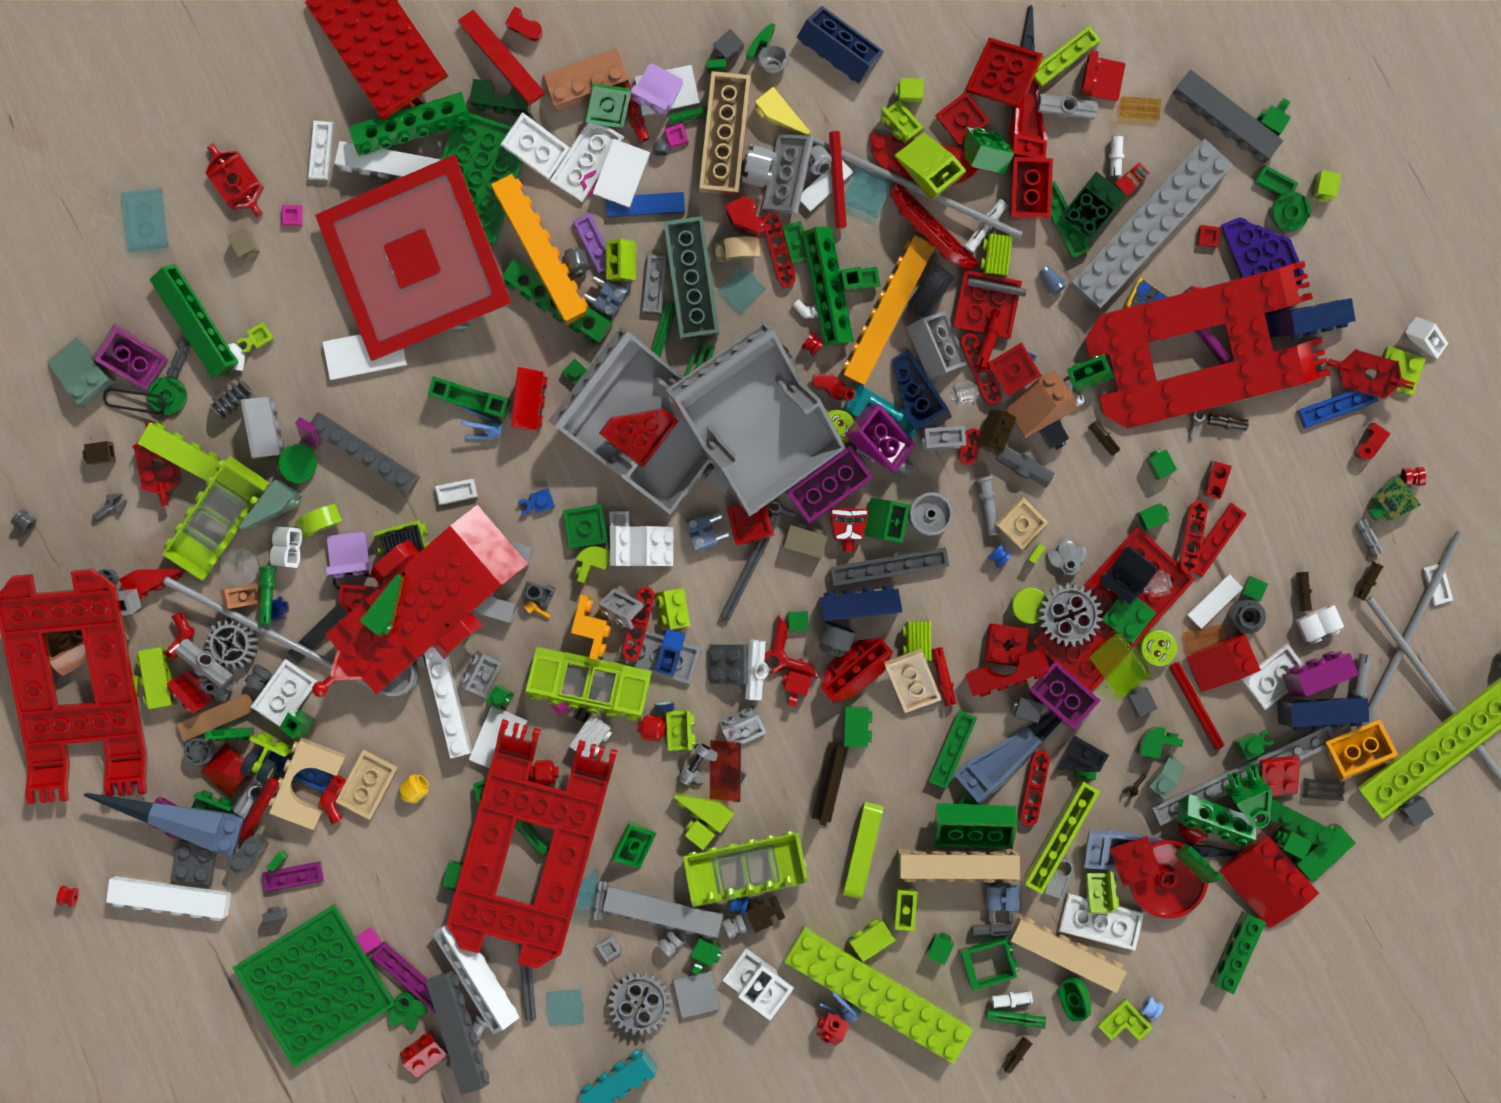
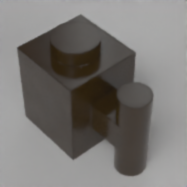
(761, 915)

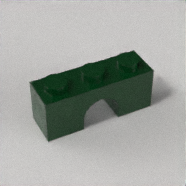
(483, 98)

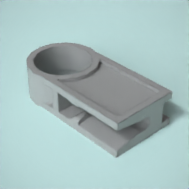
(1058, 883)

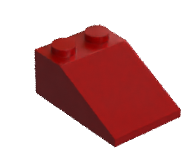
(1223, 662)

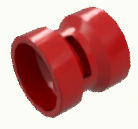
(1413, 476)

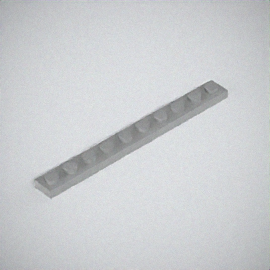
(1213, 788)

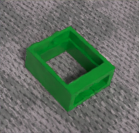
(993, 979)

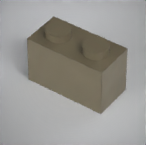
(806, 541)

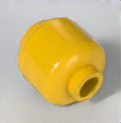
(413, 788)

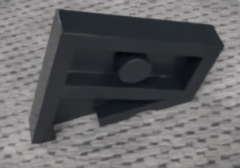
(1082, 757)

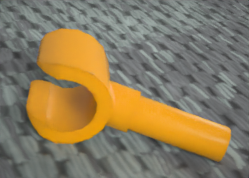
(530, 606)

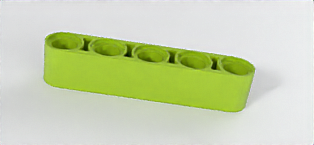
(863, 850)

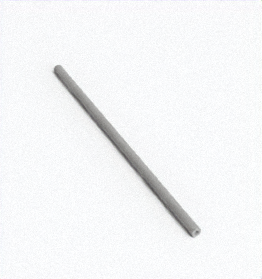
(915, 187)
(252, 624)
(1414, 624)
(1427, 678)

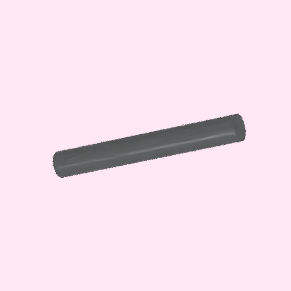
(997, 287)

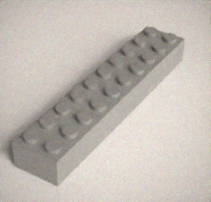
(1150, 225)

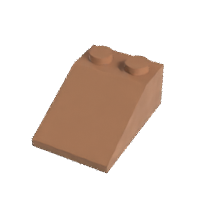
(1042, 404)

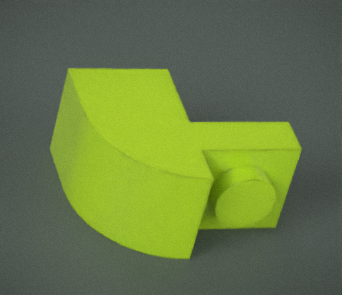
(318, 520)
(591, 556)

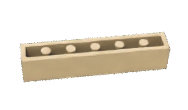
(1068, 955)

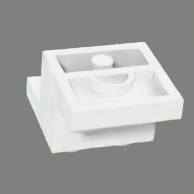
(641, 546)
(758, 984)

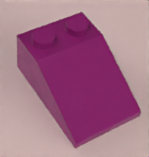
(129, 357)
(880, 437)

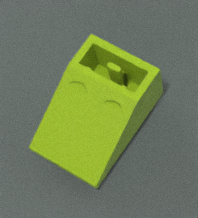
(930, 165)

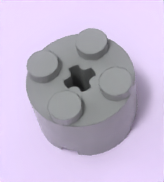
(757, 165)

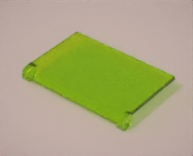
(1120, 665)

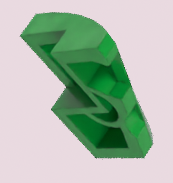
(1197, 864)

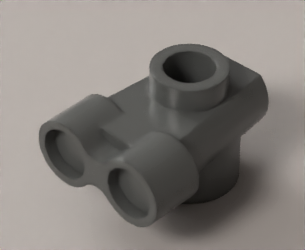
(543, 594)
(220, 693)

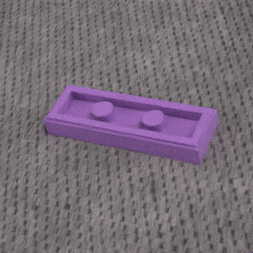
(592, 240)

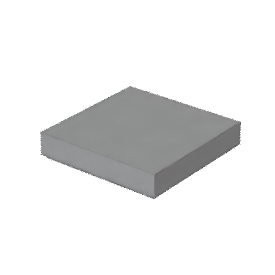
(696, 994)

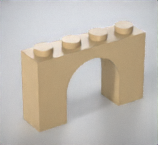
(306, 755)

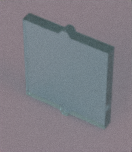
(741, 289)
(565, 1007)

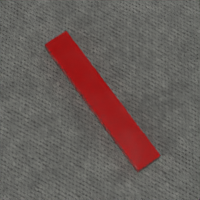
(501, 57)

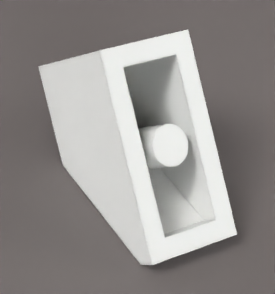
(1426, 336)

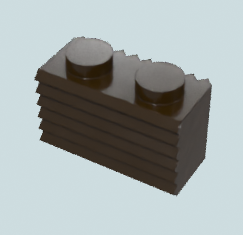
(996, 431)

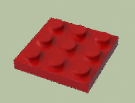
(1004, 73)
(977, 304)

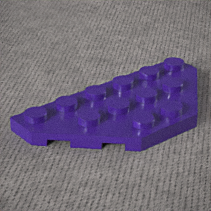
(1259, 250)

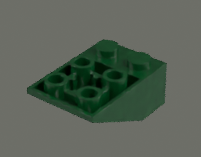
(1093, 206)

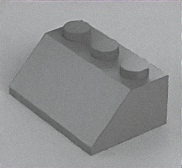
(937, 345)
(262, 427)

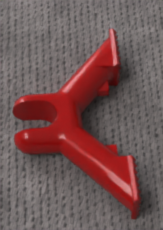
(785, 661)

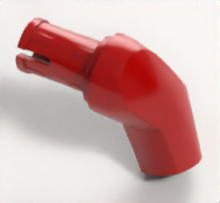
(833, 386)
(184, 632)
(329, 797)

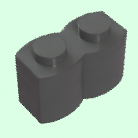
(248, 852)

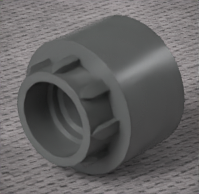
(1257, 619)
(836, 639)

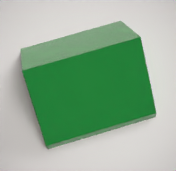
(634, 845)

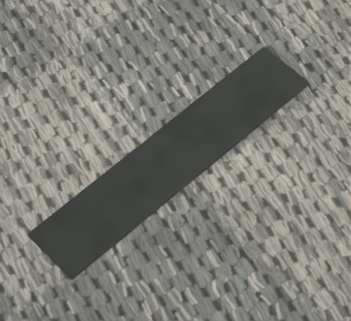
(318, 632)

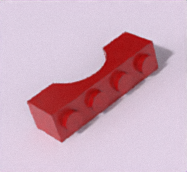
(1030, 665)

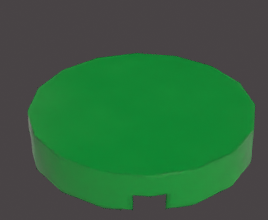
(1290, 211)
(172, 391)
(297, 463)

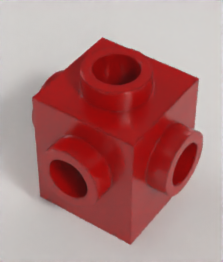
(831, 1028)

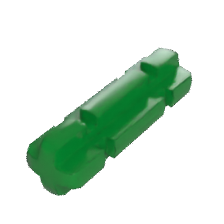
(688, 115)

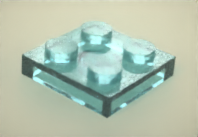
(867, 192)

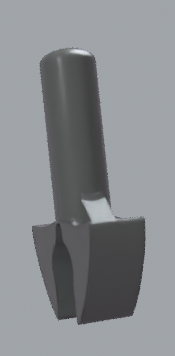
(110, 506)

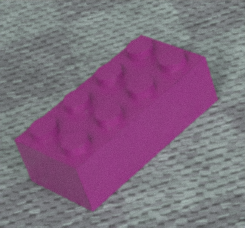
(829, 484)

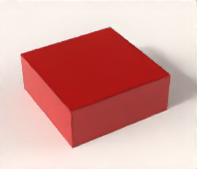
(1208, 236)

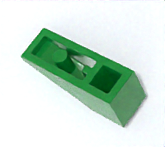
(383, 611)

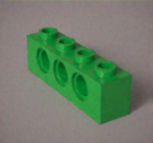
(1215, 820)
(1238, 952)

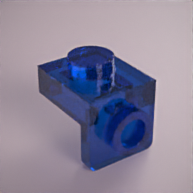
(279, 609)

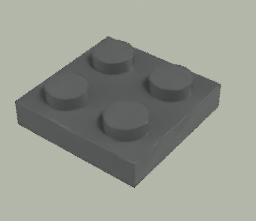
(728, 663)
(193, 863)

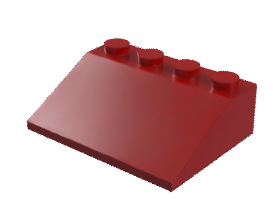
(1268, 881)

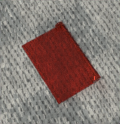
(726, 771)

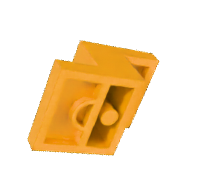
(591, 626)

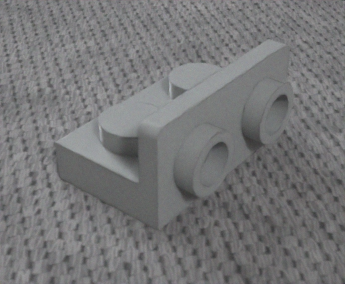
(620, 608)
(480, 674)
(743, 726)

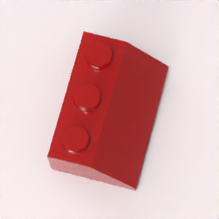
(1030, 188)
(528, 399)

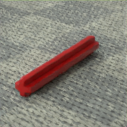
(259, 808)

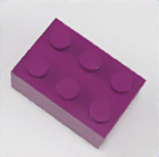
(1319, 673)
(1064, 696)

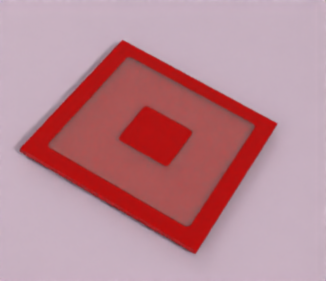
(413, 258)

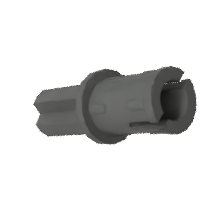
(991, 930)

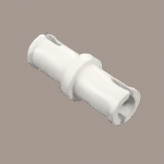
(1116, 156)
(1011, 999)

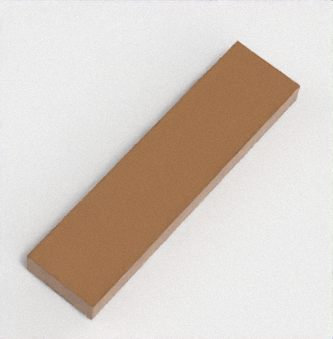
(216, 717)

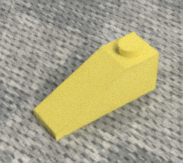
(778, 112)

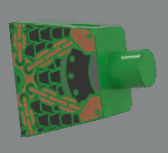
(1393, 500)

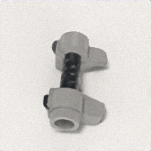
(690, 772)

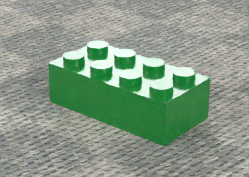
(975, 826)

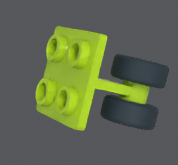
(259, 764)

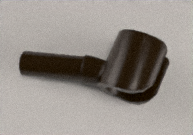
(1134, 788)

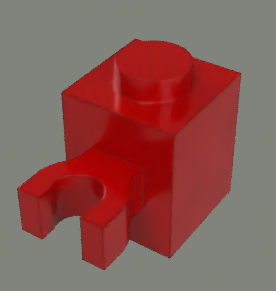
(797, 684)

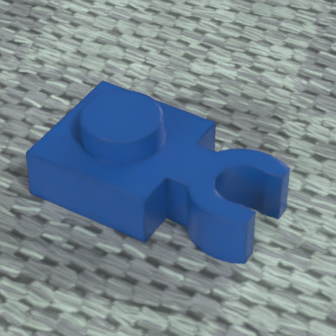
(539, 500)

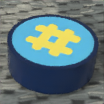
(664, 706)

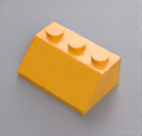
(1360, 750)

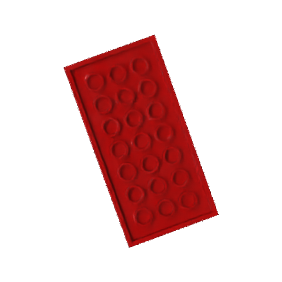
(380, 50)
(1076, 658)

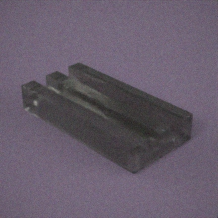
(1340, 790)

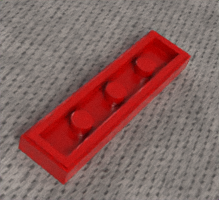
(1218, 537)

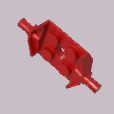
(247, 188)
(1358, 363)
(154, 480)

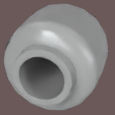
(819, 160)

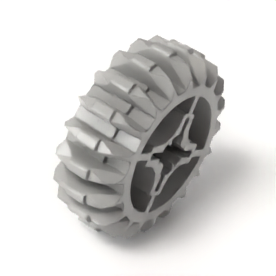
(235, 637)

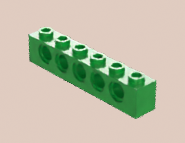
(443, 112)
(517, 270)
(827, 286)

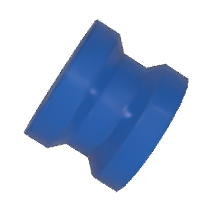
(999, 556)
(739, 904)

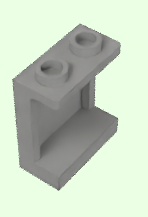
(943, 438)

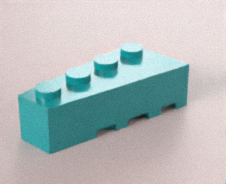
(620, 1079)

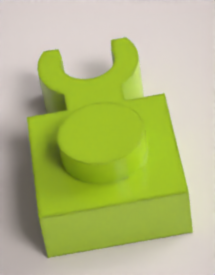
(258, 336)

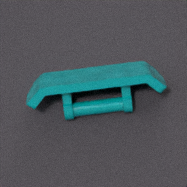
(865, 398)

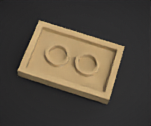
(913, 680)
(367, 784)

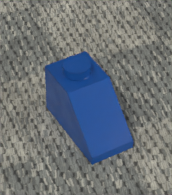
(670, 652)

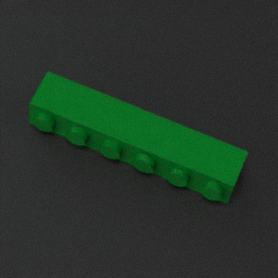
(193, 320)

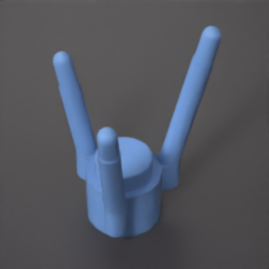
(492, 428)
(848, 1009)

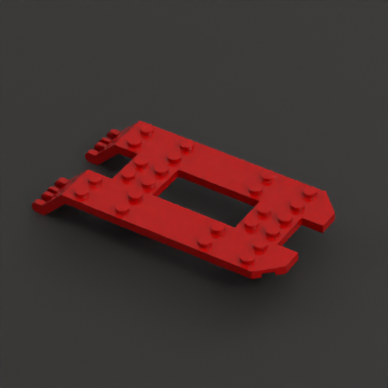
(1254, 367)
(45, 723)
(510, 797)

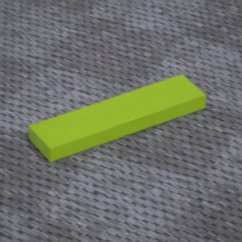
(1066, 56)

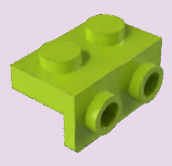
(901, 121)
(672, 609)
(679, 730)
(1101, 893)

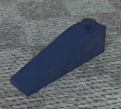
(919, 397)

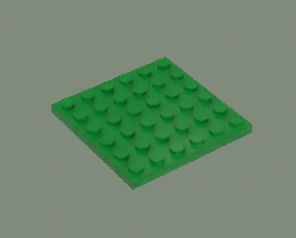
(314, 985)

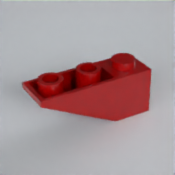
(149, 580)

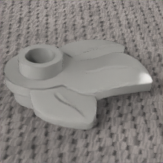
(1067, 554)

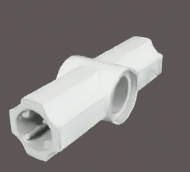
(756, 669)

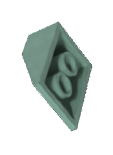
(80, 372)
(274, 503)

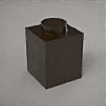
(99, 453)

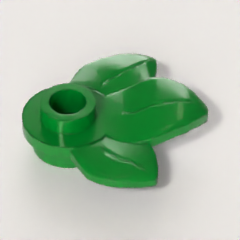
(408, 1013)

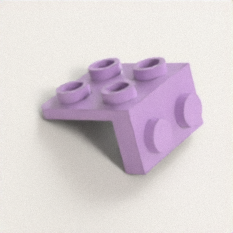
(657, 89)
(348, 554)

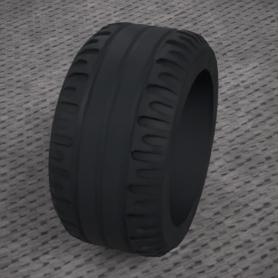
(930, 291)

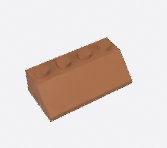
(573, 82)
(68, 650)

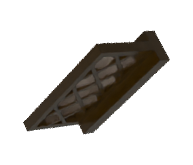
(829, 783)

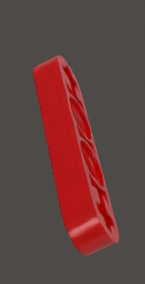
(779, 250)
(977, 370)
(1188, 536)
(639, 624)
(1037, 788)

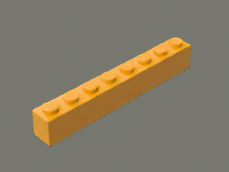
(539, 250)
(889, 310)

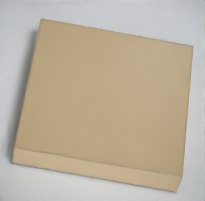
(1021, 523)

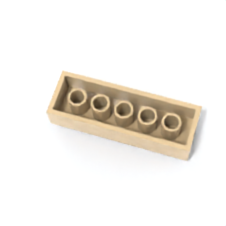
(725, 133)
(958, 865)

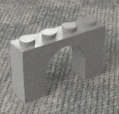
(500, 608)

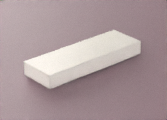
(321, 150)
(821, 189)
(1214, 601)

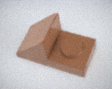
(240, 596)

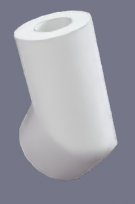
(805, 311)
(1079, 399)

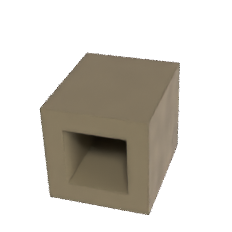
(243, 244)

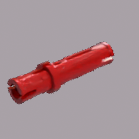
(641, 134)
(990, 337)
(943, 676)

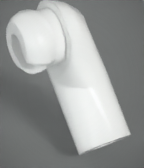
(240, 356)

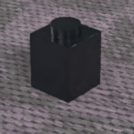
(1054, 435)

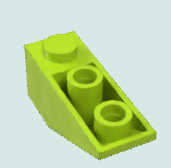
(710, 810)

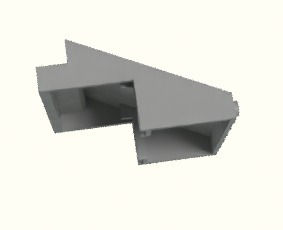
(624, 382)
(756, 418)

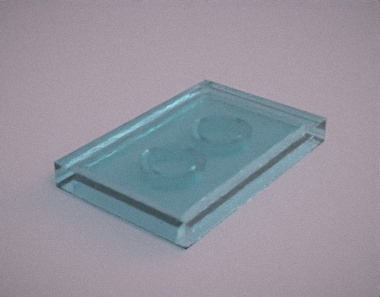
(145, 219)

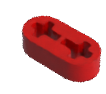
(974, 449)

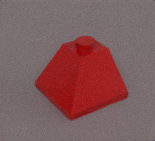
(225, 770)

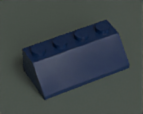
(839, 44)
(860, 604)

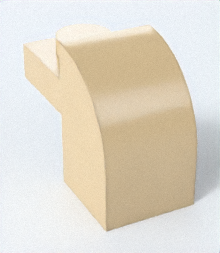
(737, 248)

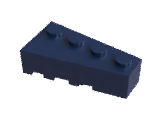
(1311, 319)
(1323, 712)

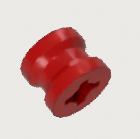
(812, 344)
(67, 896)

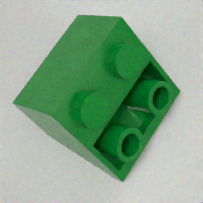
(987, 150)
(886, 520)

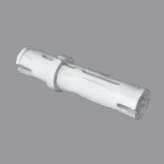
(983, 229)

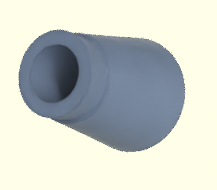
(1052, 280)

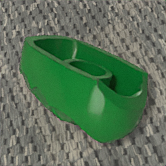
(1075, 999)

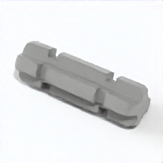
(1369, 537)
(599, 900)

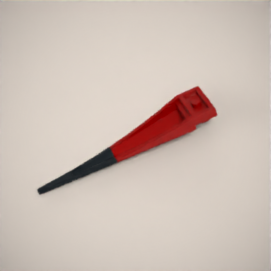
(1026, 124)

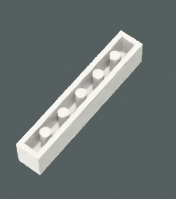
(381, 162)
(448, 704)
(168, 897)
(478, 982)

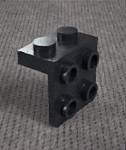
(1129, 575)

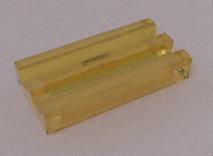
(1157, 102)

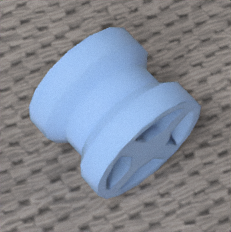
(1151, 1008)

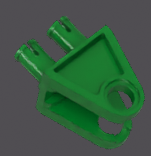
(1251, 795)

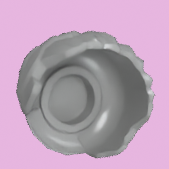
(773, 58)

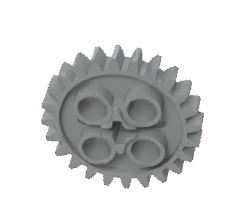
(1076, 631)
(654, 1009)

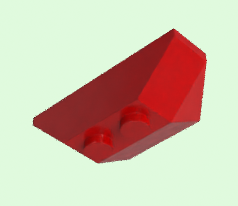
(856, 669)

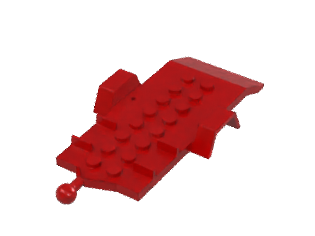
(438, 587)

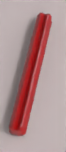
(837, 180)
(1196, 705)

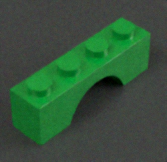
(469, 397)

